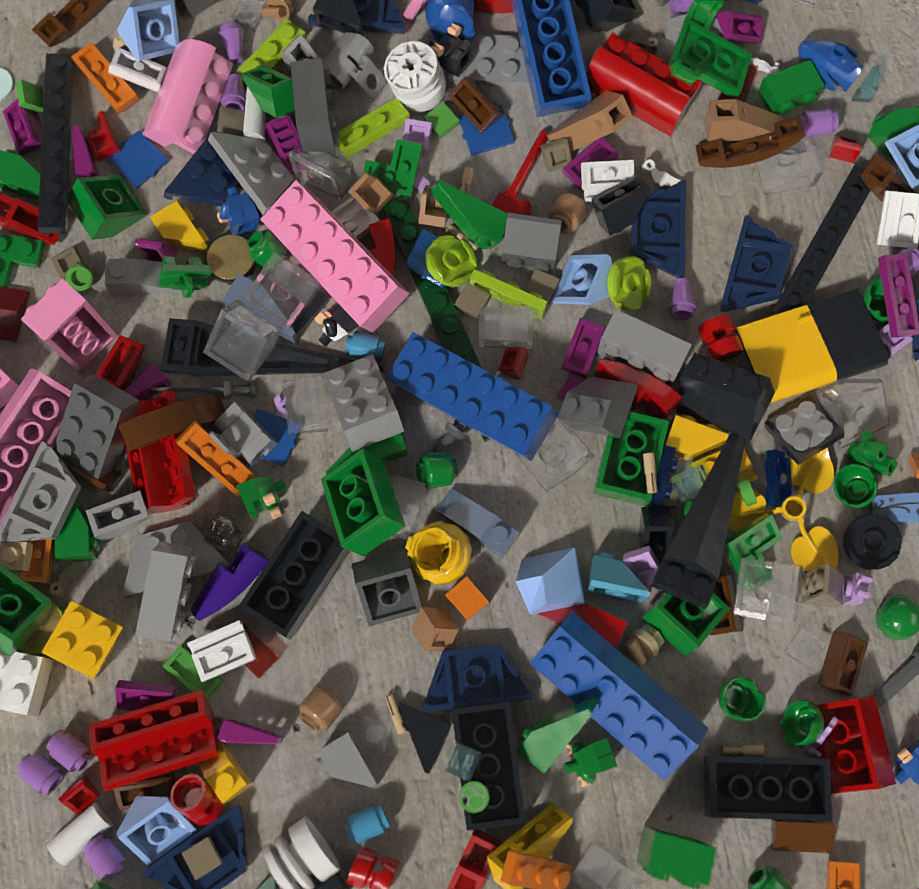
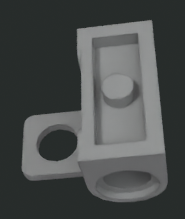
(351, 61)
(242, 435)

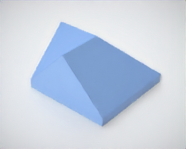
(150, 28)
(906, 154)
(583, 280)
(550, 581)
(154, 828)

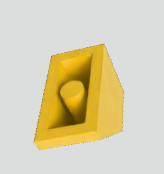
(225, 775)

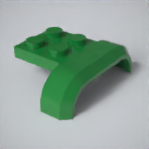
(707, 55)

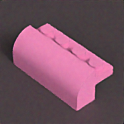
(188, 96)

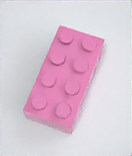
(69, 325)

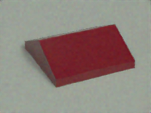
(12, 309)

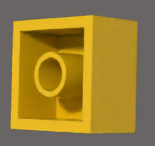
(83, 639)

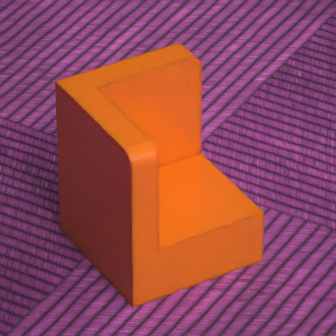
(467, 598)

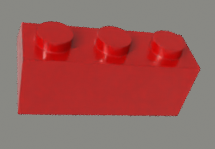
(856, 746)

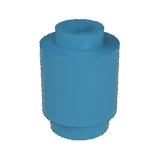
(365, 344)
(367, 823)

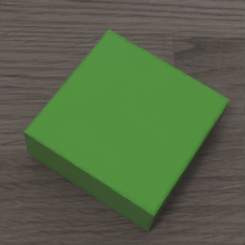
(30, 96)
(442, 120)

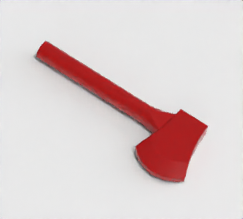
(508, 200)

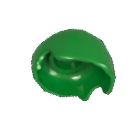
(874, 300)
(855, 486)
(898, 617)
(741, 699)
(802, 723)

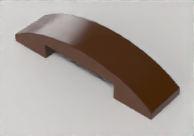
(67, 21)
(751, 150)
(880, 177)
(171, 420)

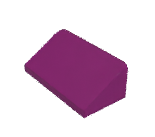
(741, 26)
(24, 127)

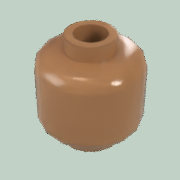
(569, 209)
(320, 708)

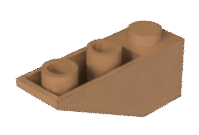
(737, 120)
(593, 121)

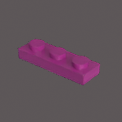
(899, 295)

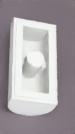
(143, 73)
(254, 118)
(72, 839)

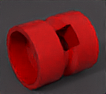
(724, 347)
(196, 799)
(372, 871)

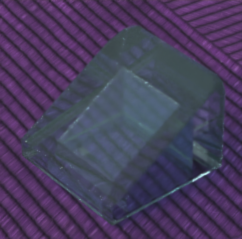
(868, 87)
(689, 483)

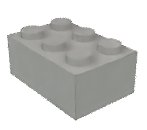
(643, 347)
(363, 402)
(166, 591)

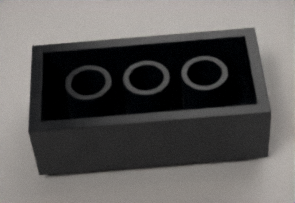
(294, 575)
(491, 732)
(767, 788)

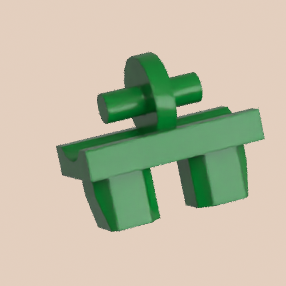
(184, 277)
(872, 454)

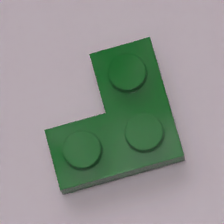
(403, 171)
(19, 252)
(753, 540)

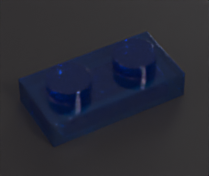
(667, 464)
(778, 477)

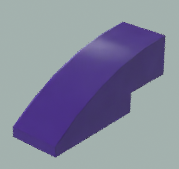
(228, 581)

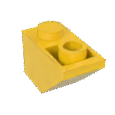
(177, 228)
(693, 438)

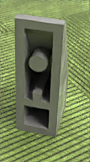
(134, 277)

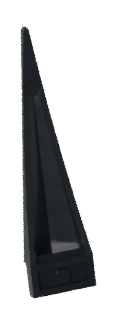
(188, 339)
(697, 550)

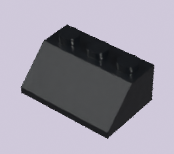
(608, 14)
(724, 395)

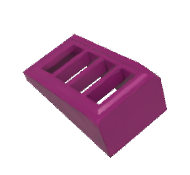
(281, 129)
(83, 159)
(155, 250)
(148, 379)
(238, 732)

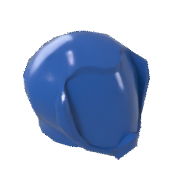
(443, 13)

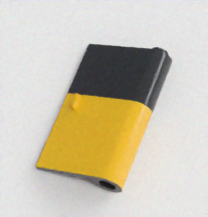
(814, 344)

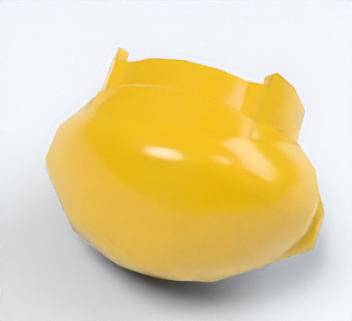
(439, 552)

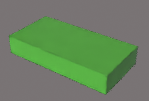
(184, 670)

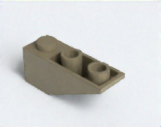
(823, 587)

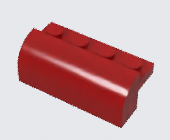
(643, 81)
(161, 468)
(154, 740)

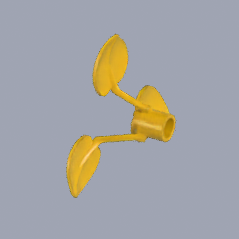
(816, 546)

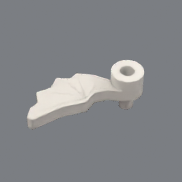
(764, 66)
(661, 178)

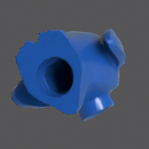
(832, 61)

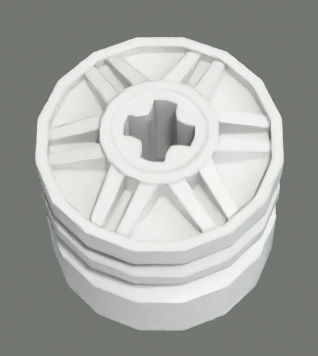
(415, 76)
(306, 855)

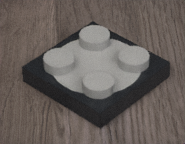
(804, 429)

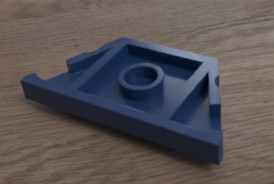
(375, 16)
(203, 178)
(660, 230)
(757, 268)
(474, 679)
(229, 840)

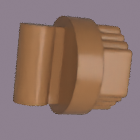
(279, 9)

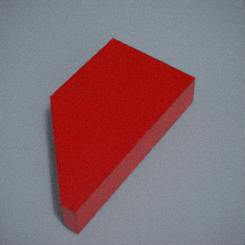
(102, 139)

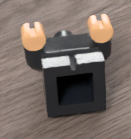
(452, 52)
(336, 325)

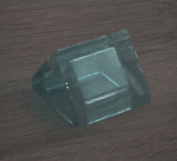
(463, 762)

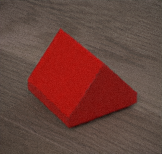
(845, 149)
(514, 362)
(79, 795)

